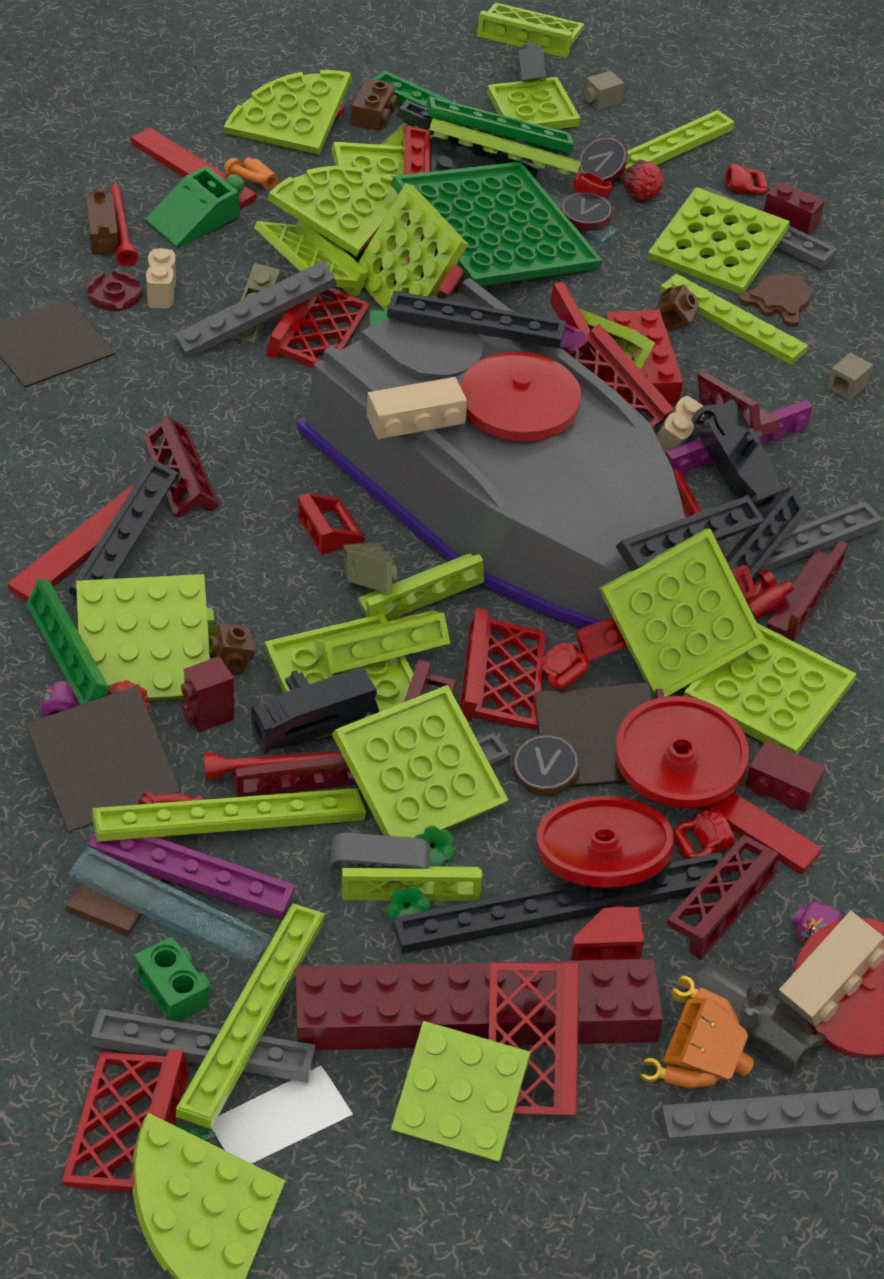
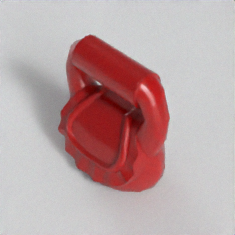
(740, 180)
(564, 665)
(711, 831)

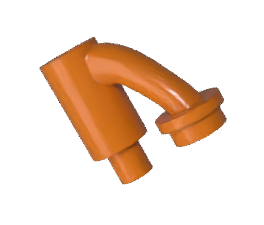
(254, 171)

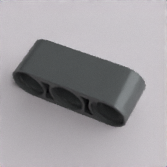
(377, 851)

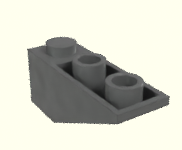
(532, 62)

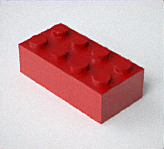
(661, 363)

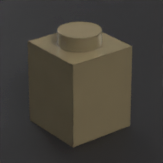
(604, 90)
(850, 376)

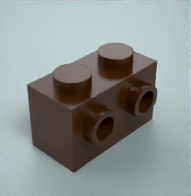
(374, 105)

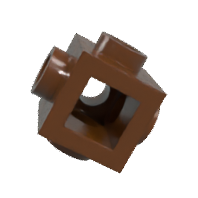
(677, 307)
(233, 646)

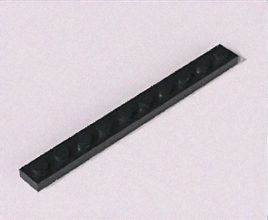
(545, 906)

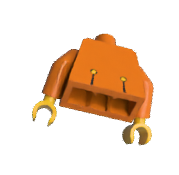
(705, 1042)

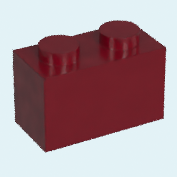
(796, 206)
(208, 694)
(785, 776)

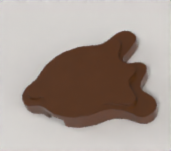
(780, 295)

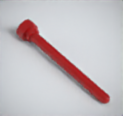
(126, 252)
(218, 765)

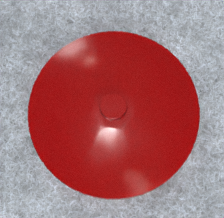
(521, 396)
(681, 751)
(604, 841)
(859, 1021)

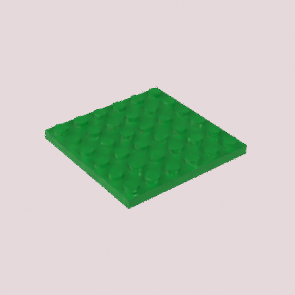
(506, 221)

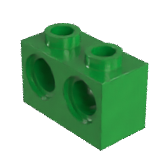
(167, 982)

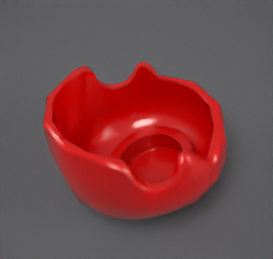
(592, 183)

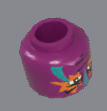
(58, 698)
(812, 918)

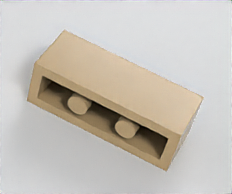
(416, 407)
(833, 969)

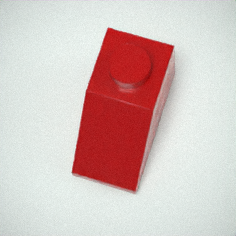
(610, 936)

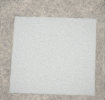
(281, 1117)

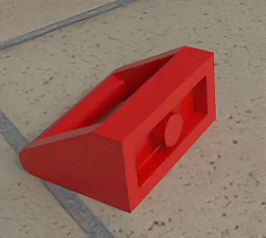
(327, 539)

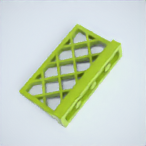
(545, 30)
(308, 247)

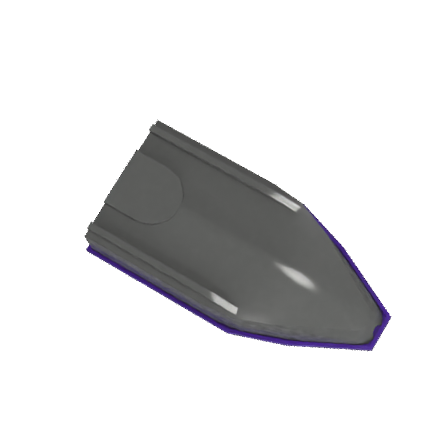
(531, 509)

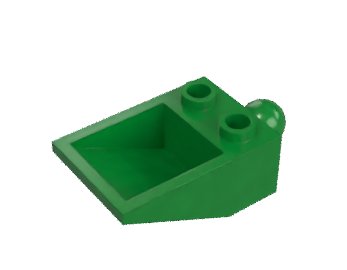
(197, 206)

